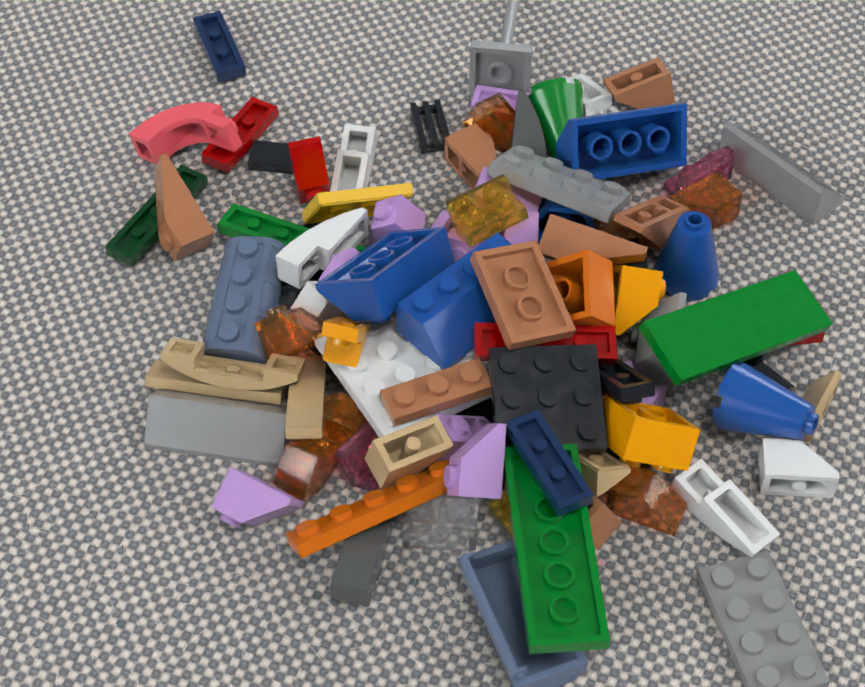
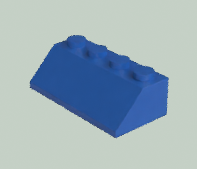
(626, 141)
(387, 273)
(443, 311)

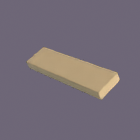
(167, 378)
(307, 401)

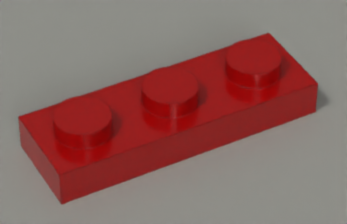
(251, 123)

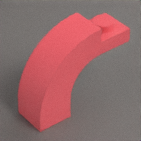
(183, 127)

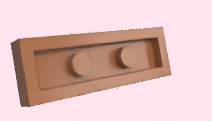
(436, 392)

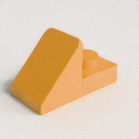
(344, 340)

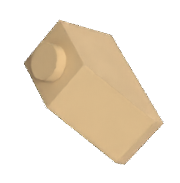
(407, 451)

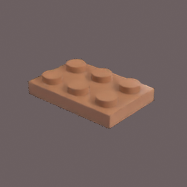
(522, 295)

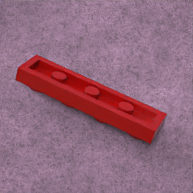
(489, 336)

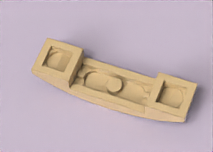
(190, 360)

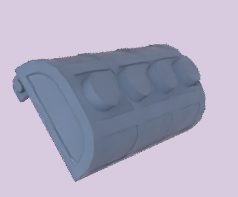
(242, 295)
(496, 592)

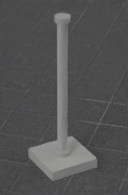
(501, 62)

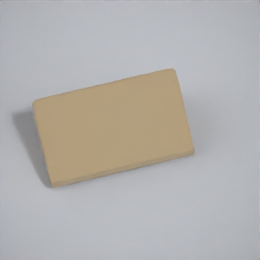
(821, 394)
(602, 471)

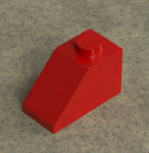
(308, 168)

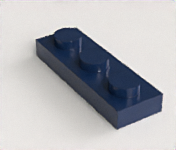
(219, 46)
(549, 463)

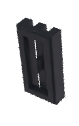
(426, 110)

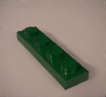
(142, 229)

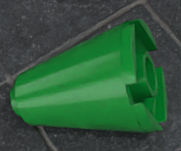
(554, 105)

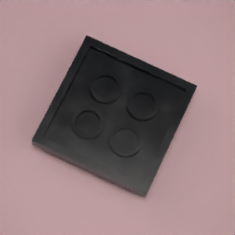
(558, 383)

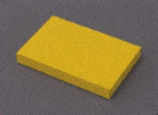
(333, 203)

